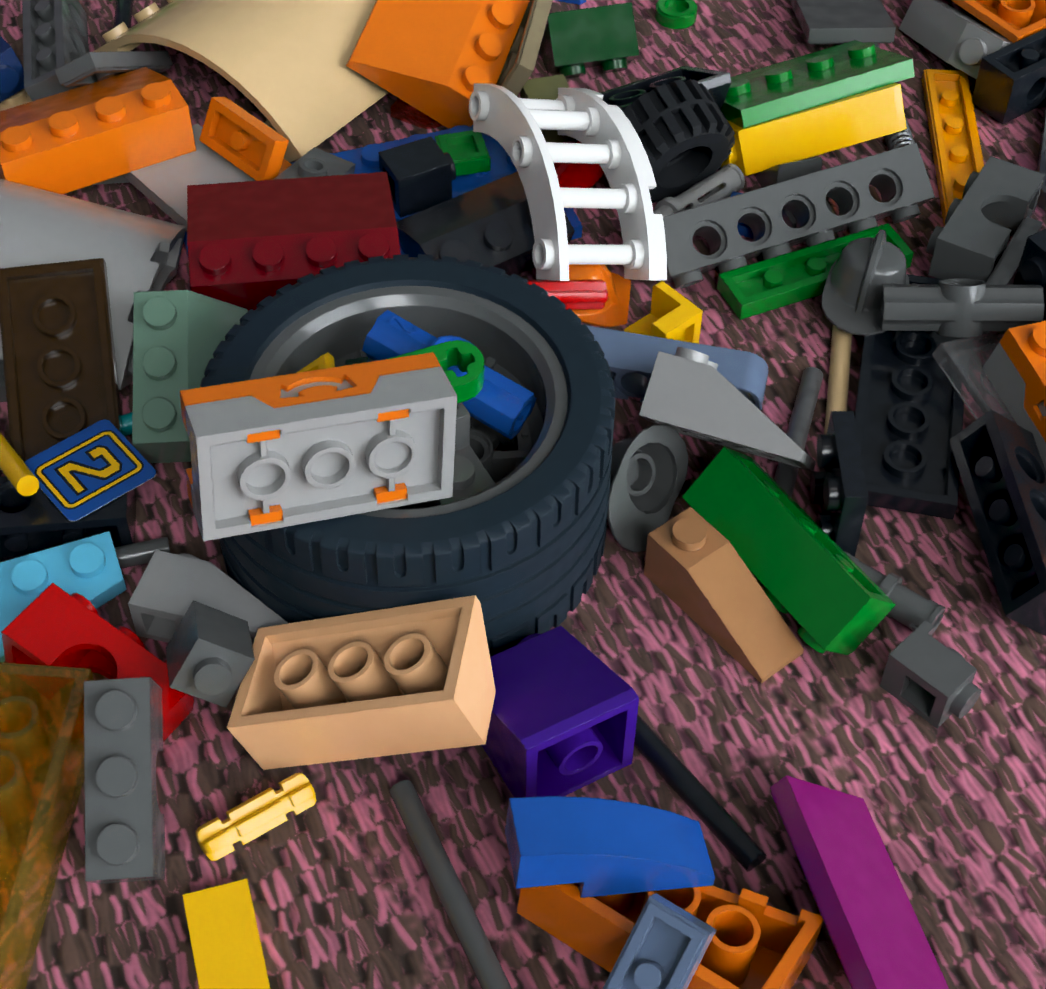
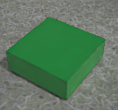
(466, 150)

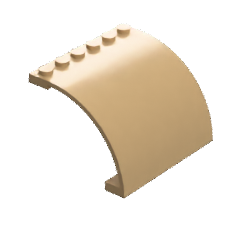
(275, 52)

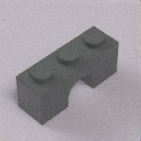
(983, 220)
(120, 781)

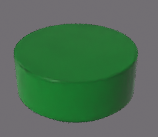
(676, 13)

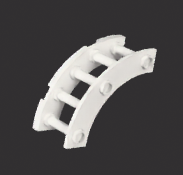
(605, 140)

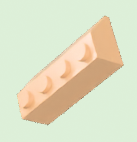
(367, 685)

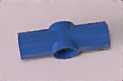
(498, 405)

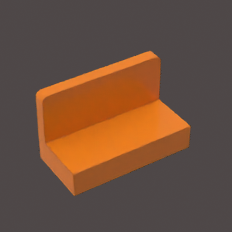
(244, 140)

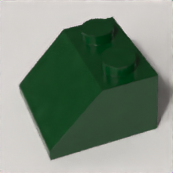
(589, 39)

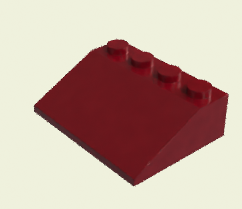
(272, 232)

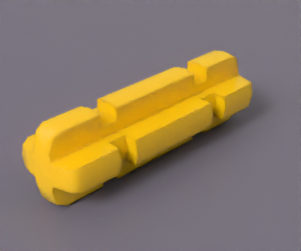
(255, 816)

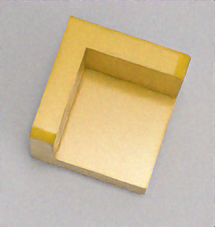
(670, 316)

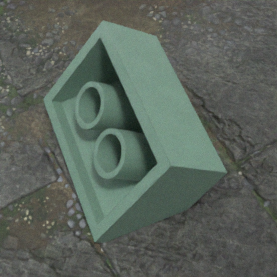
(171, 349)

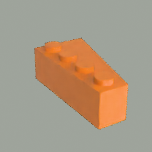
(750, 950)

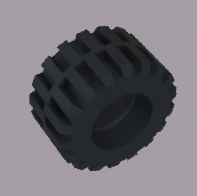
(681, 135)

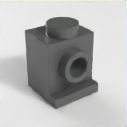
(930, 677)

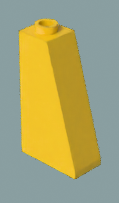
(818, 130)

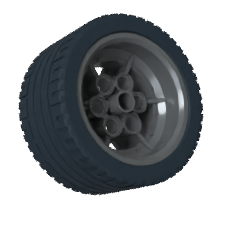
(515, 545)

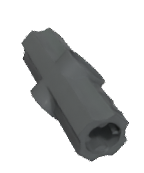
(959, 307)

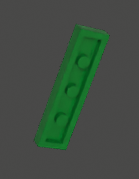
(792, 275)

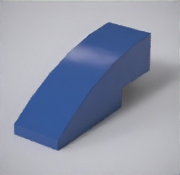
(604, 846)

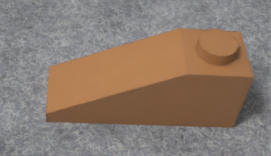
(719, 593)

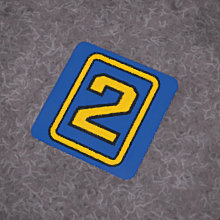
(89, 469)

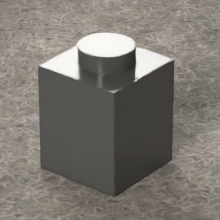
(209, 654)

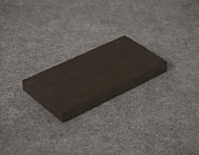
(57, 352)

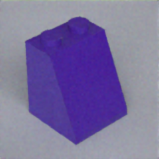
(558, 716)

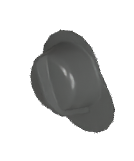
(855, 283)
(645, 483)

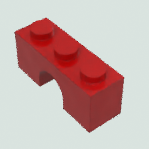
(70, 633)

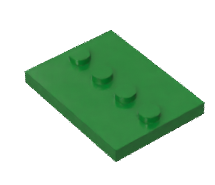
(812, 81)

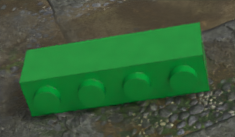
(789, 554)

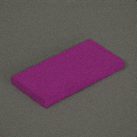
(856, 888)

